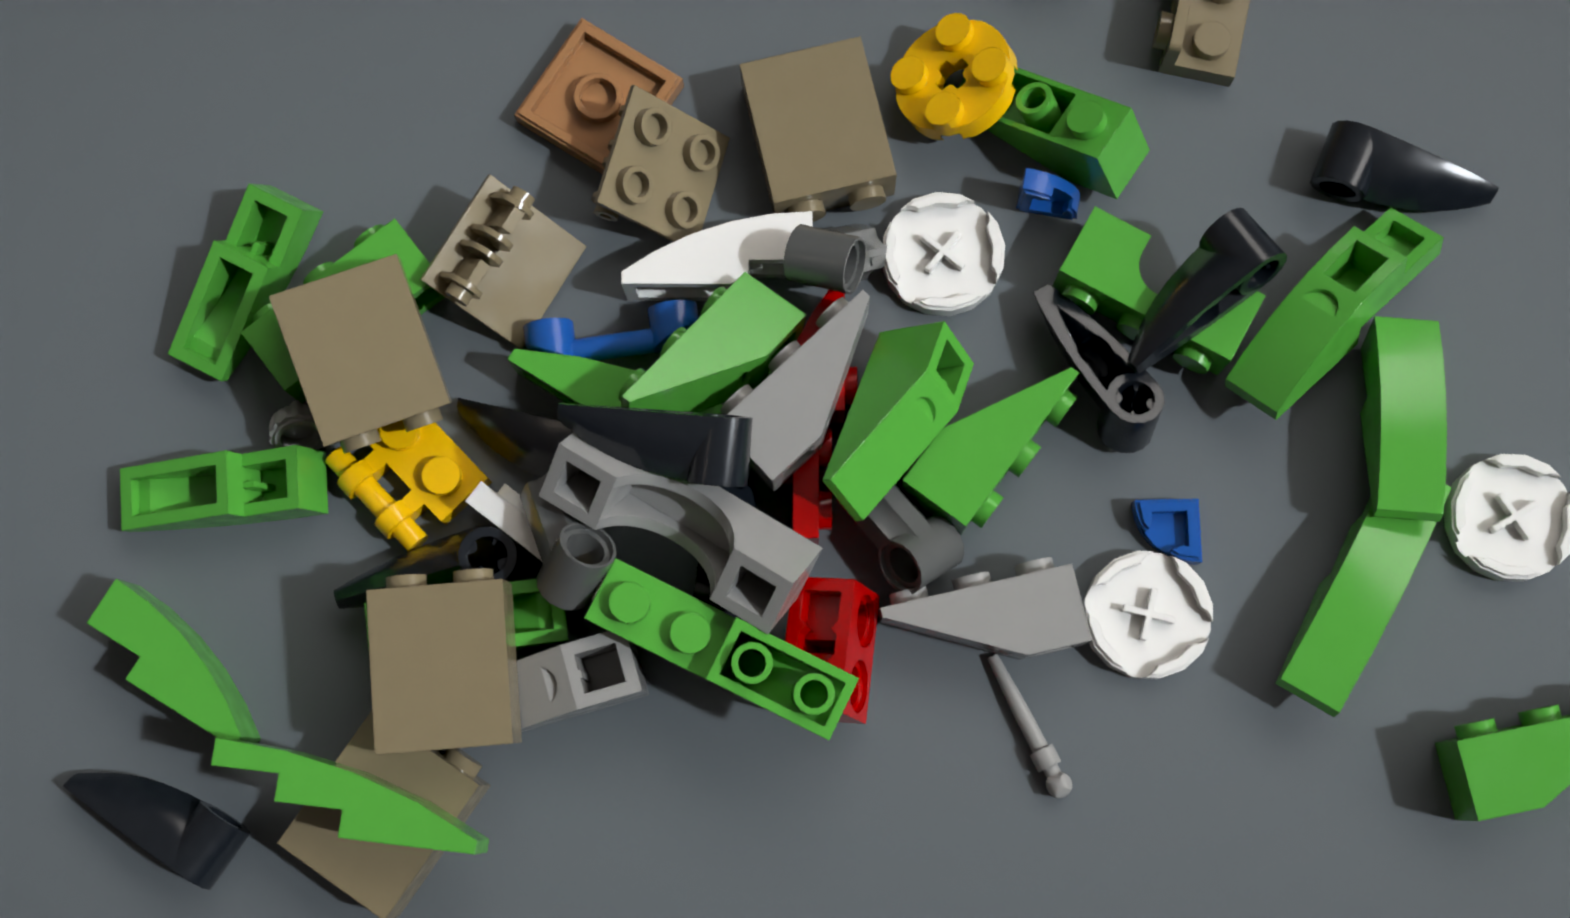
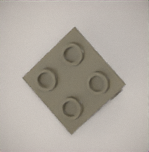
(659, 168)
(503, 260)

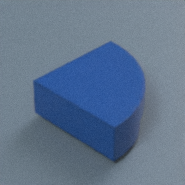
(1047, 195)
(1170, 527)

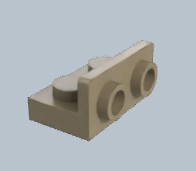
(1201, 39)

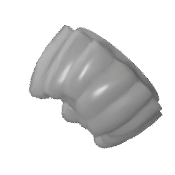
(294, 427)

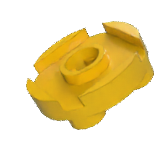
(937, 54)

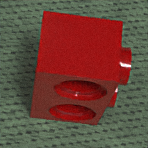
(839, 625)

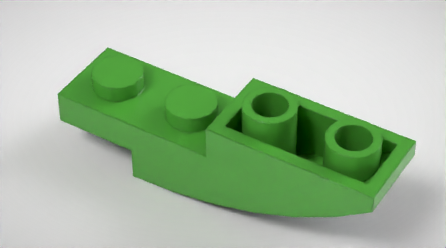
(1328, 308)
(722, 649)

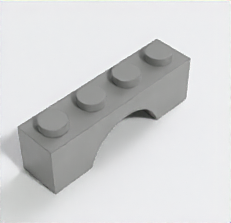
(748, 556)

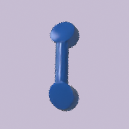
(558, 334)

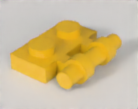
(426, 462)

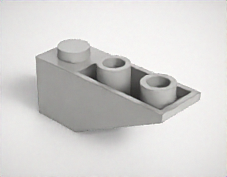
(800, 396)
(1010, 617)
(578, 679)

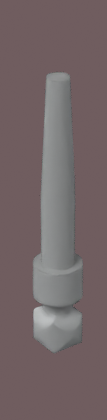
(1044, 755)

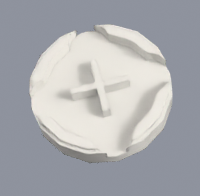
(943, 254)
(1509, 518)
(1148, 615)

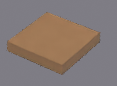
(584, 88)

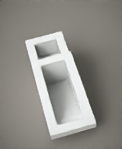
(713, 259)

